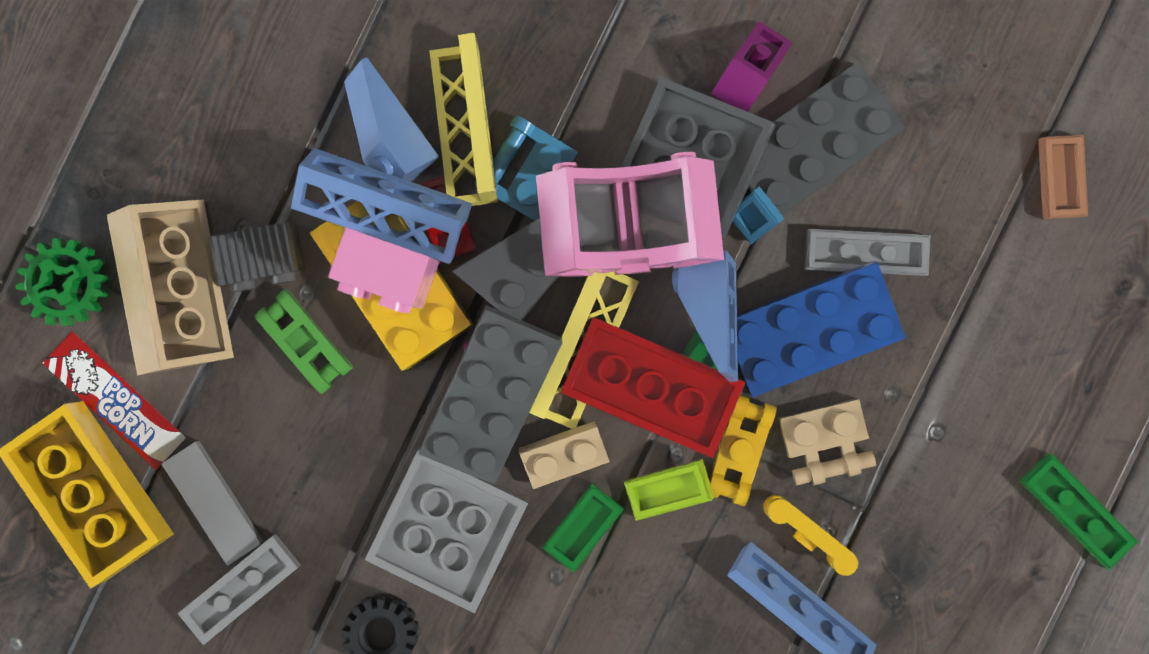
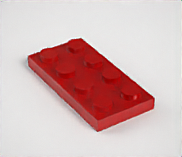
(652, 387)

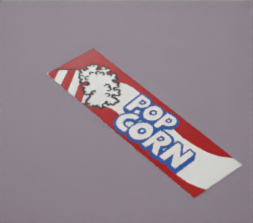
(114, 400)

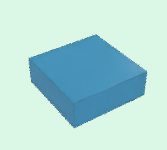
(756, 215)

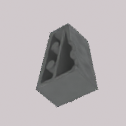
(510, 272)

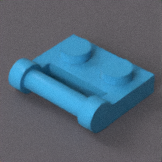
(546, 152)

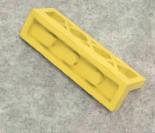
(476, 116)
(570, 338)

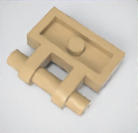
(824, 429)

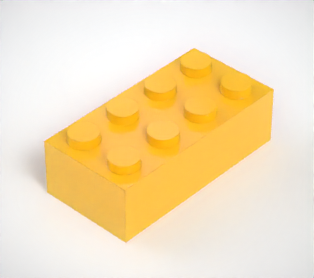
(405, 335)
(85, 492)

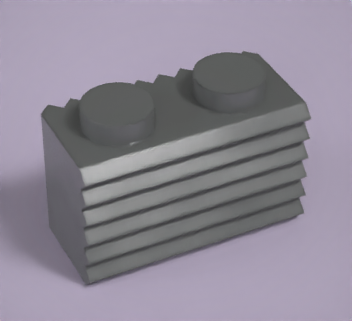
(257, 255)

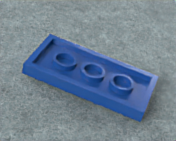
(816, 328)

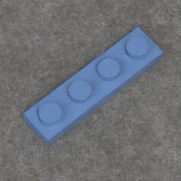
(796, 604)

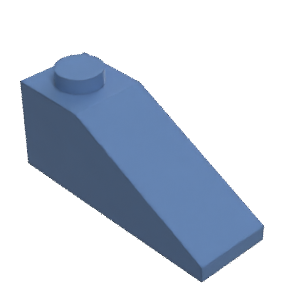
(384, 128)
(711, 302)

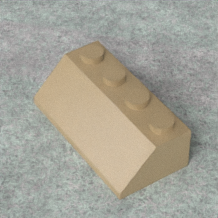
(169, 285)

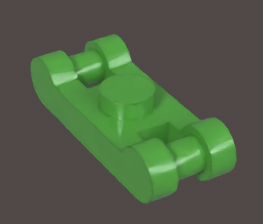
(303, 341)

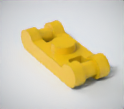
(741, 450)
(811, 534)

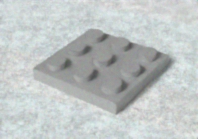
(446, 531)

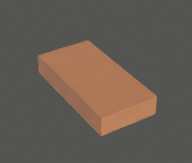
(1063, 177)

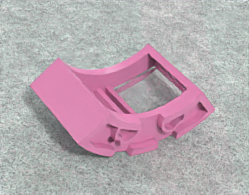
(629, 217)

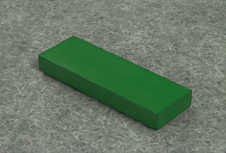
(1078, 511)

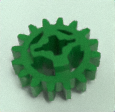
(46, 274)

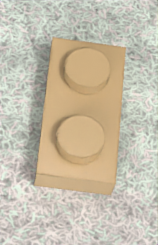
(563, 455)

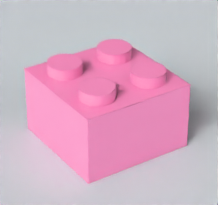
(382, 268)

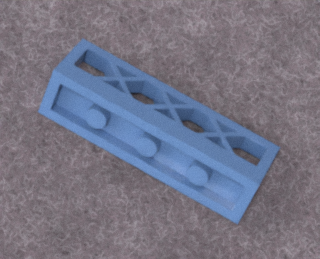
(384, 192)

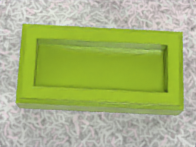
(669, 489)

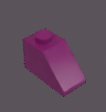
(751, 67)

